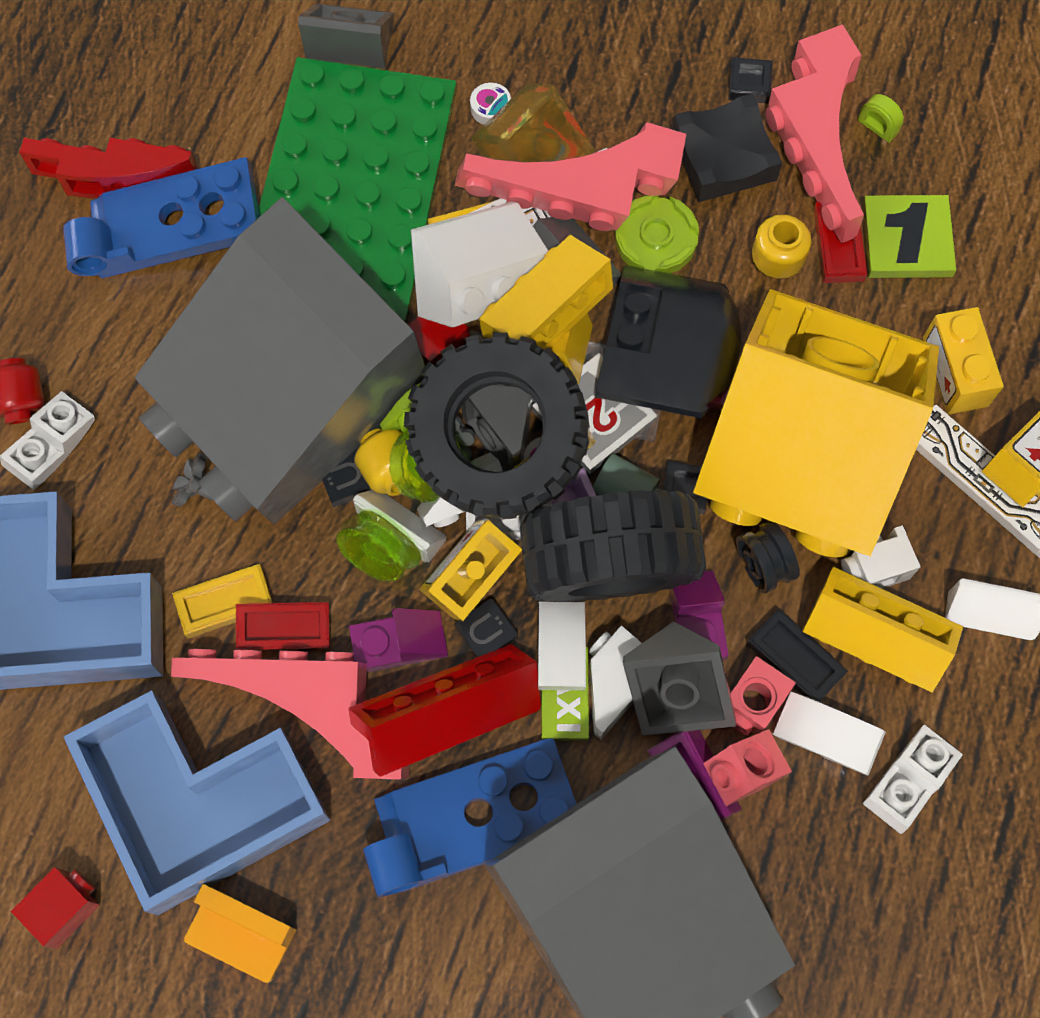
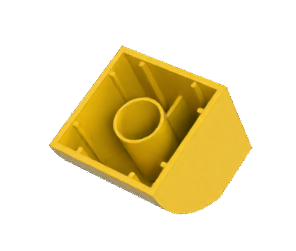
(819, 425)

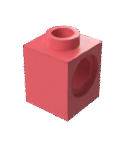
(770, 684)
(747, 767)

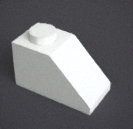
(608, 680)

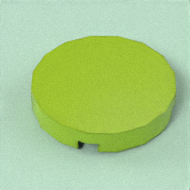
(658, 234)

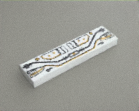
(962, 460)

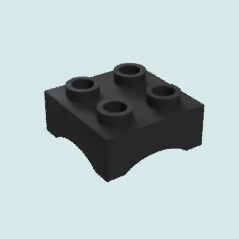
(727, 148)

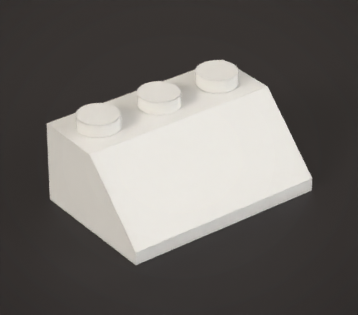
(472, 261)

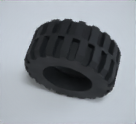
(460, 376)
(612, 546)

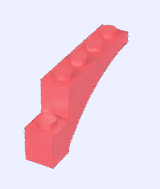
(808, 124)
(586, 187)
(309, 689)

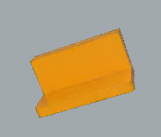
(238, 934)

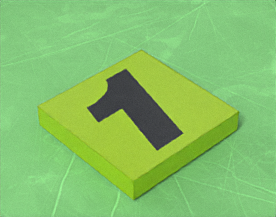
(908, 236)

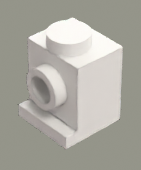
(889, 563)

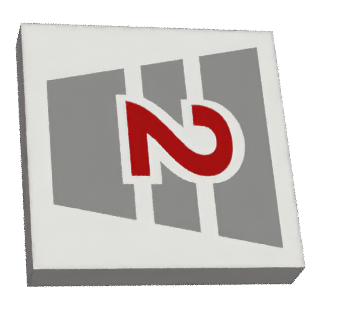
(610, 422)

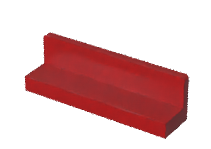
(447, 708)

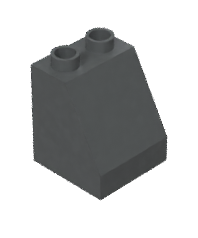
(277, 367)
(645, 903)

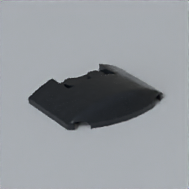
(670, 343)

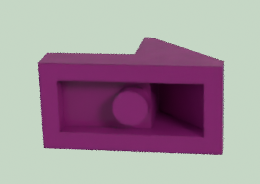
(700, 608)
(400, 640)

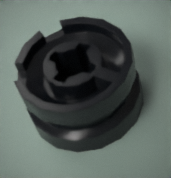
(768, 556)

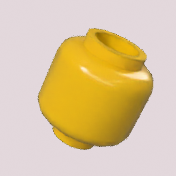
(781, 246)
(374, 459)

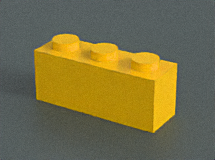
(551, 295)
(883, 629)

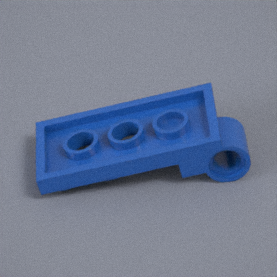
(130, 226)
(428, 823)

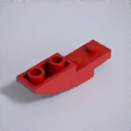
(90, 172)

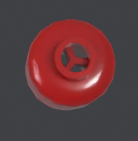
(19, 391)

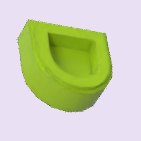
(882, 116)

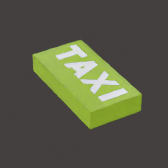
(565, 713)

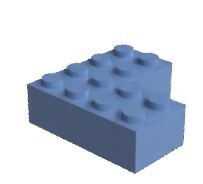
(63, 626)
(186, 824)

